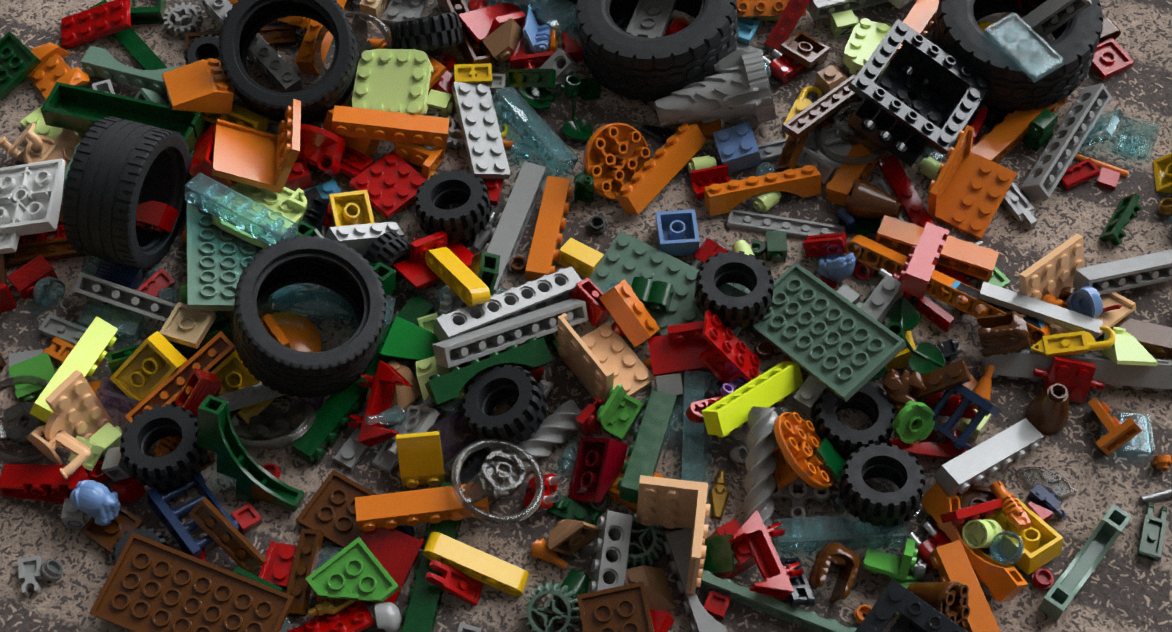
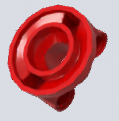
(320, 148)

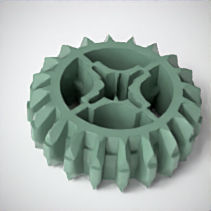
(642, 556)
(554, 604)

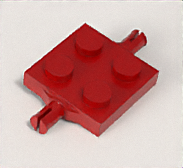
(1073, 374)

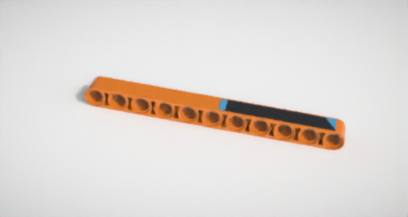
(937, 284)

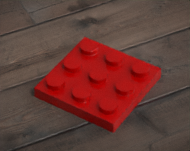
(389, 184)

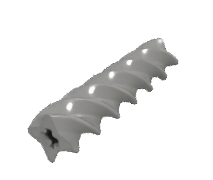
(552, 431)
(760, 464)

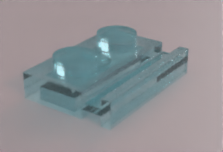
(1143, 441)

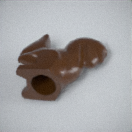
(899, 387)

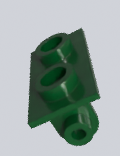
(583, 188)

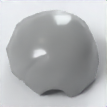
(387, 616)

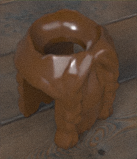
(1003, 333)
(841, 559)

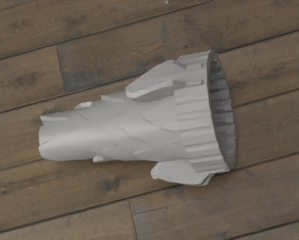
(735, 95)

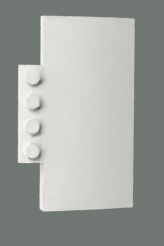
(29, 200)

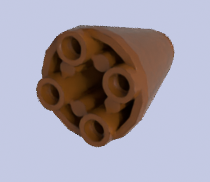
(871, 202)
(1049, 409)
(946, 597)

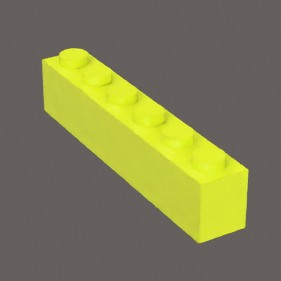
(82, 358)
(763, 391)

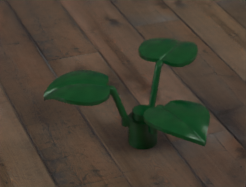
(587, 88)
(905, 317)

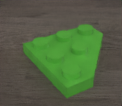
(353, 576)

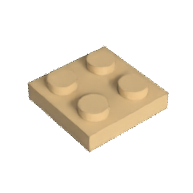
(187, 326)

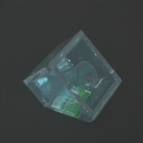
(1135, 137)

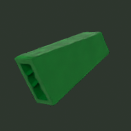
(407, 342)

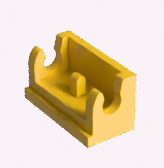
(473, 73)
(579, 256)

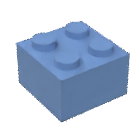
(737, 147)
(677, 232)

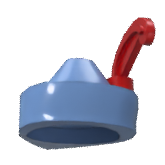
(1088, 302)

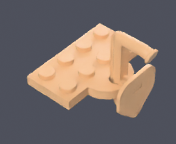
(42, 147)
(74, 413)

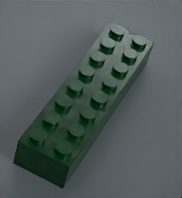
(82, 107)

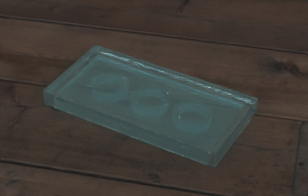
(1024, 46)

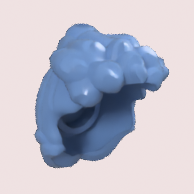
(836, 266)
(95, 501)

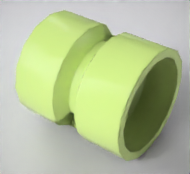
(980, 532)

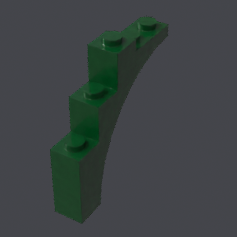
(233, 460)

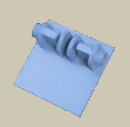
(537, 35)

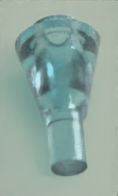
(392, 416)
(568, 457)

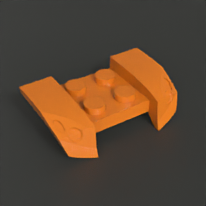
(55, 69)

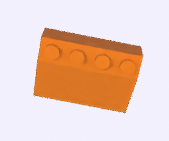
(199, 87)

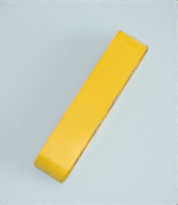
(457, 276)
(476, 564)

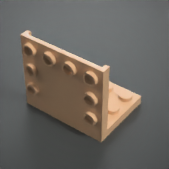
(1058, 271)
(602, 360)
(677, 505)

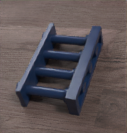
(968, 398)
(170, 517)

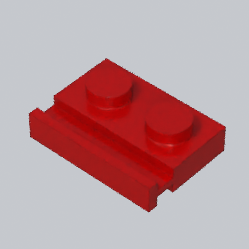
(978, 123)
(354, 162)
(587, 419)
(278, 564)

